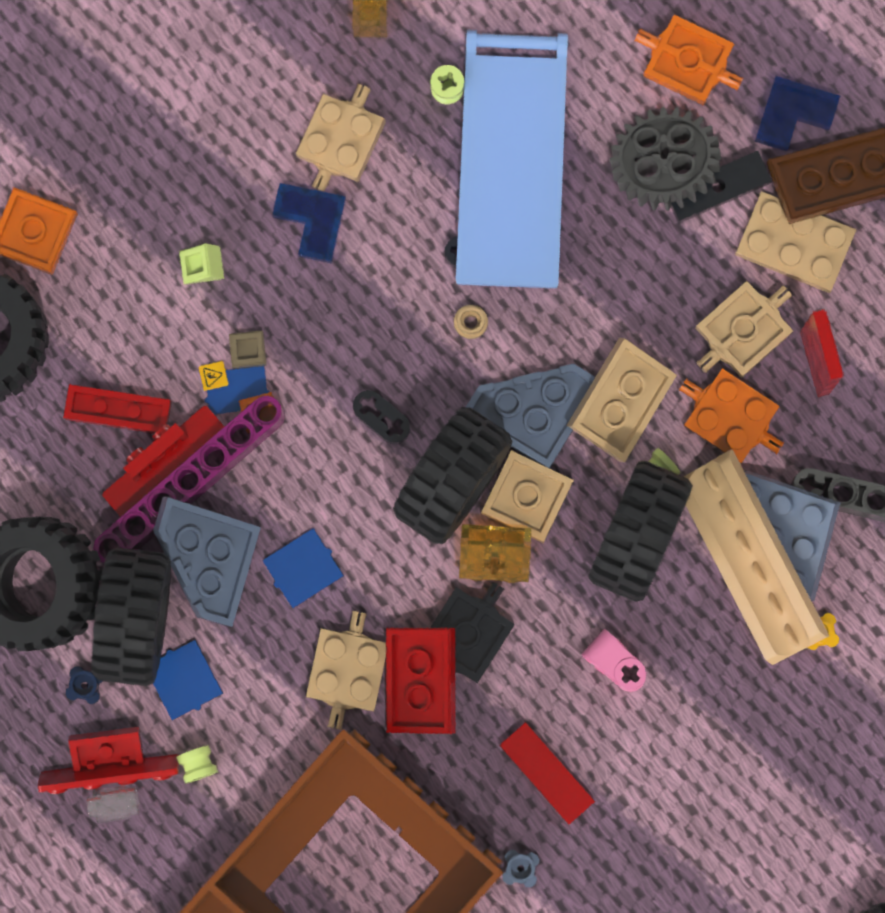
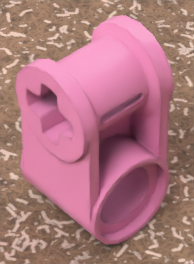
(611, 657)

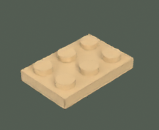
(801, 250)
(621, 400)

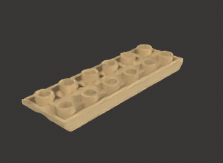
(752, 559)

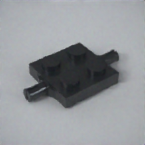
(478, 630)

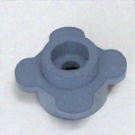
(527, 861)

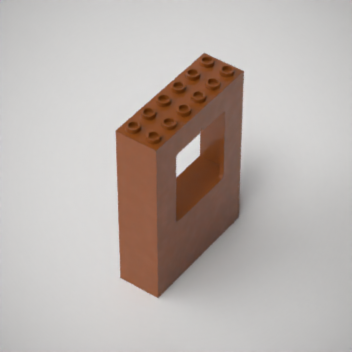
(331, 779)

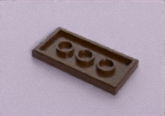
(830, 176)

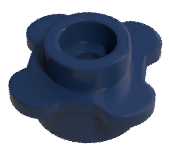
(75, 688)

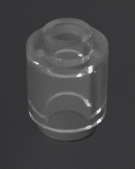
(113, 803)

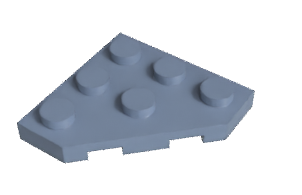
(535, 409)
(801, 523)
(207, 556)

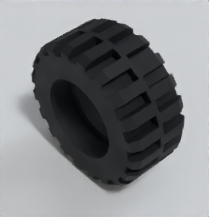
(26, 339)
(452, 475)
(640, 531)
(75, 583)
(131, 616)

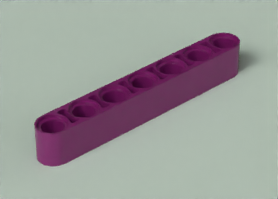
(197, 464)

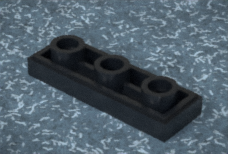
(737, 180)

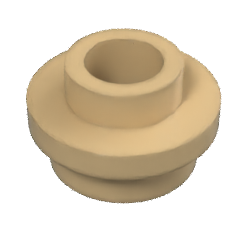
(470, 311)

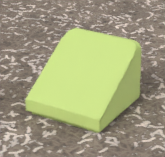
(201, 264)

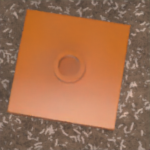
(34, 230)

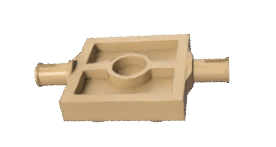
(340, 138)
(744, 329)
(347, 670)

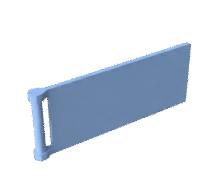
(511, 163)

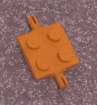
(688, 59)
(731, 415)

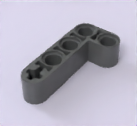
(857, 489)

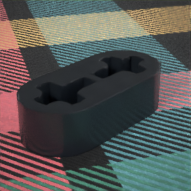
(387, 411)

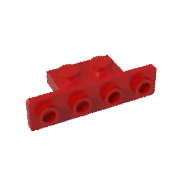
(168, 451)
(107, 759)

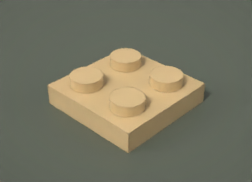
(527, 496)

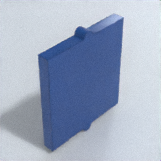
(241, 385)
(303, 568)
(185, 680)

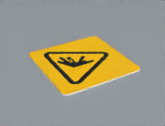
(213, 375)

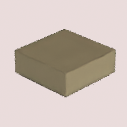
(247, 349)

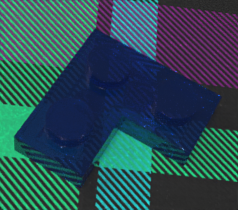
(793, 103)
(320, 214)

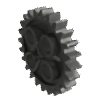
(664, 133)

